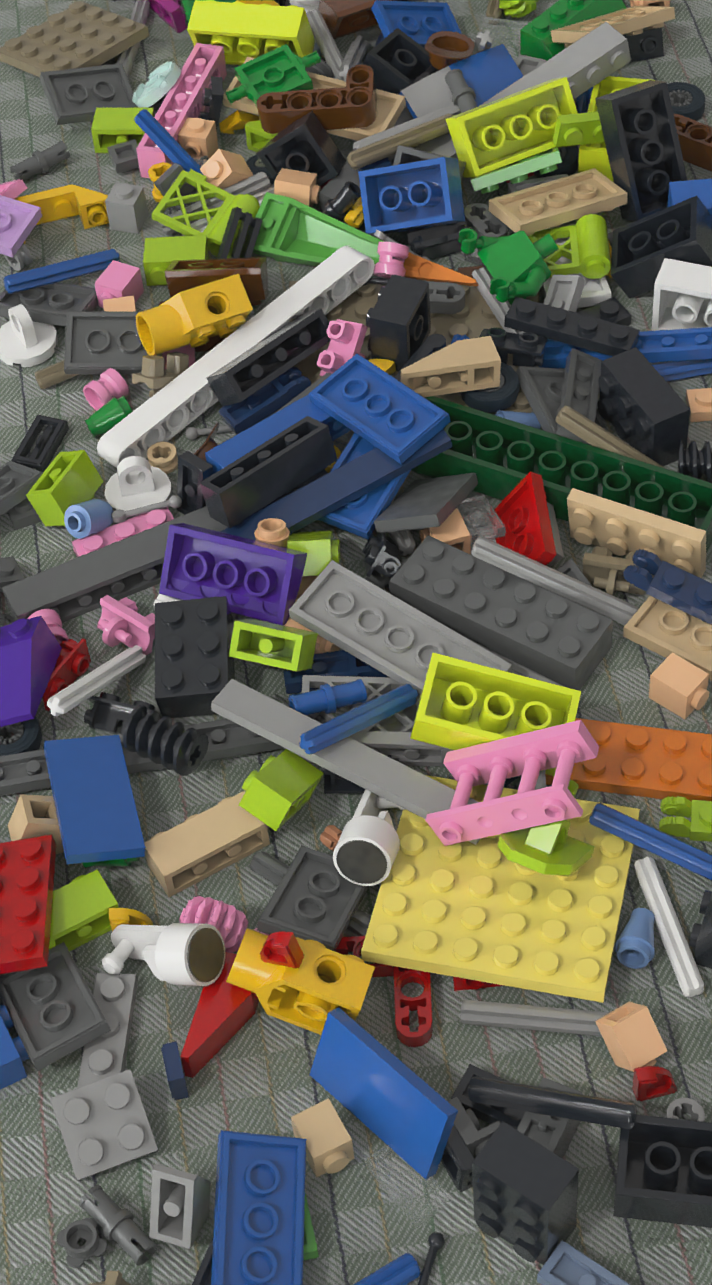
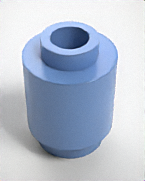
(88, 518)

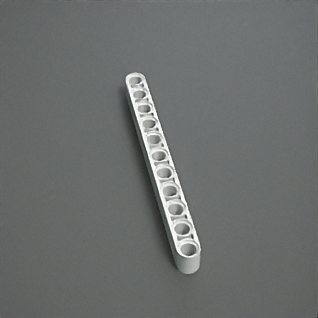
(191, 393)

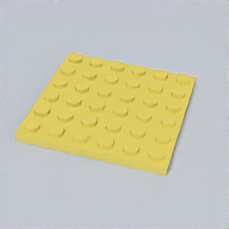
(498, 922)

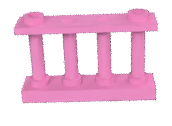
(508, 758)

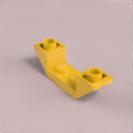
(69, 202)

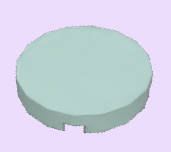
(159, 83)

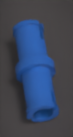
(329, 698)

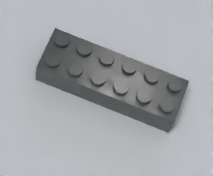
(504, 612)

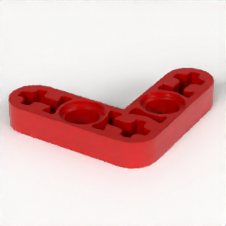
(403, 1004)

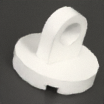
(25, 340)
(137, 485)

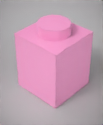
(119, 281)

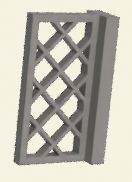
(397, 744)

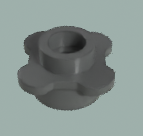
(81, 1230)

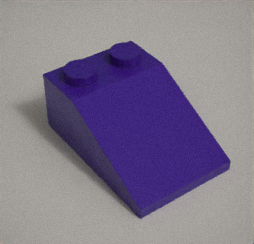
(26, 666)

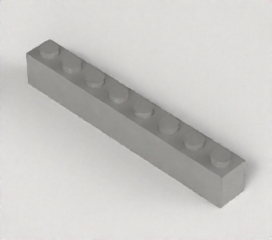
(582, 63)

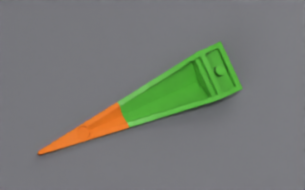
(308, 237)

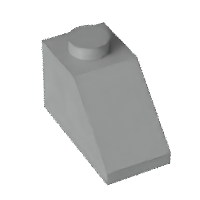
(178, 1205)

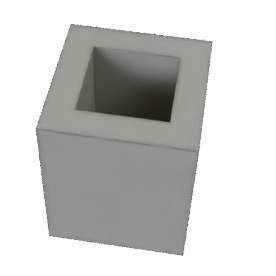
(126, 207)

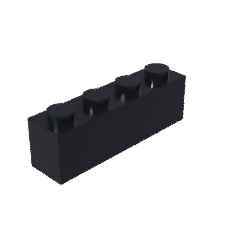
(270, 358)
(268, 471)

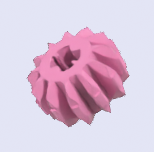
(224, 917)

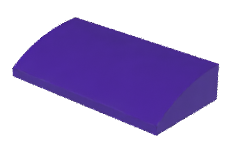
(253, 575)

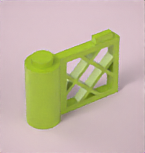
(216, 226)
(588, 248)

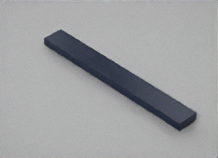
(339, 488)

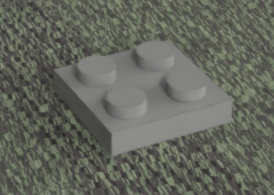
(103, 1124)

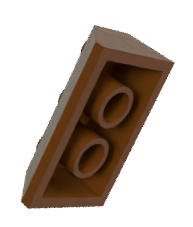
(348, 16)
(193, 273)

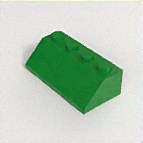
(536, 36)

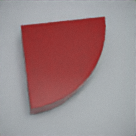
(282, 950)
(652, 1083)

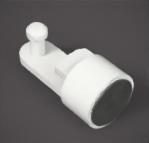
(368, 842)
(175, 953)

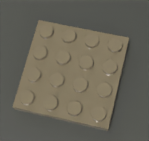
(73, 40)

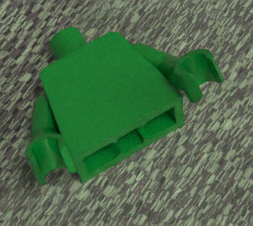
(512, 261)

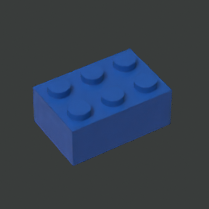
(412, 195)

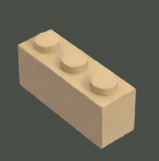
(204, 845)

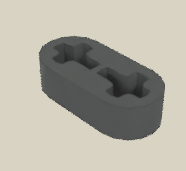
(476, 212)
(440, 294)

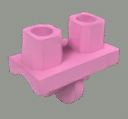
(344, 344)
(123, 624)

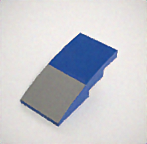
(484, 72)

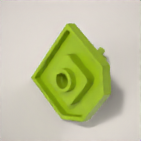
(547, 847)

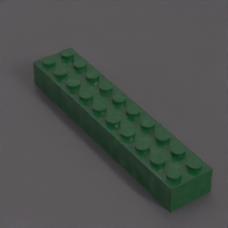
(507, 451)

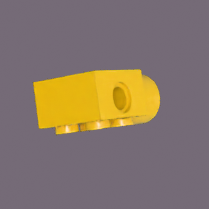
(194, 316)
(302, 993)

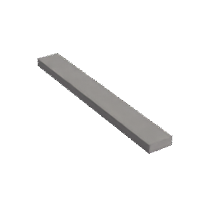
(345, 758)

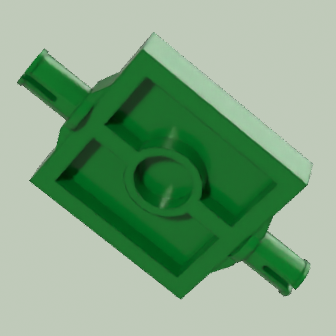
(273, 72)

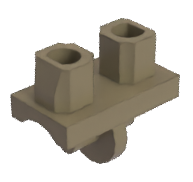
(154, 373)
(607, 571)

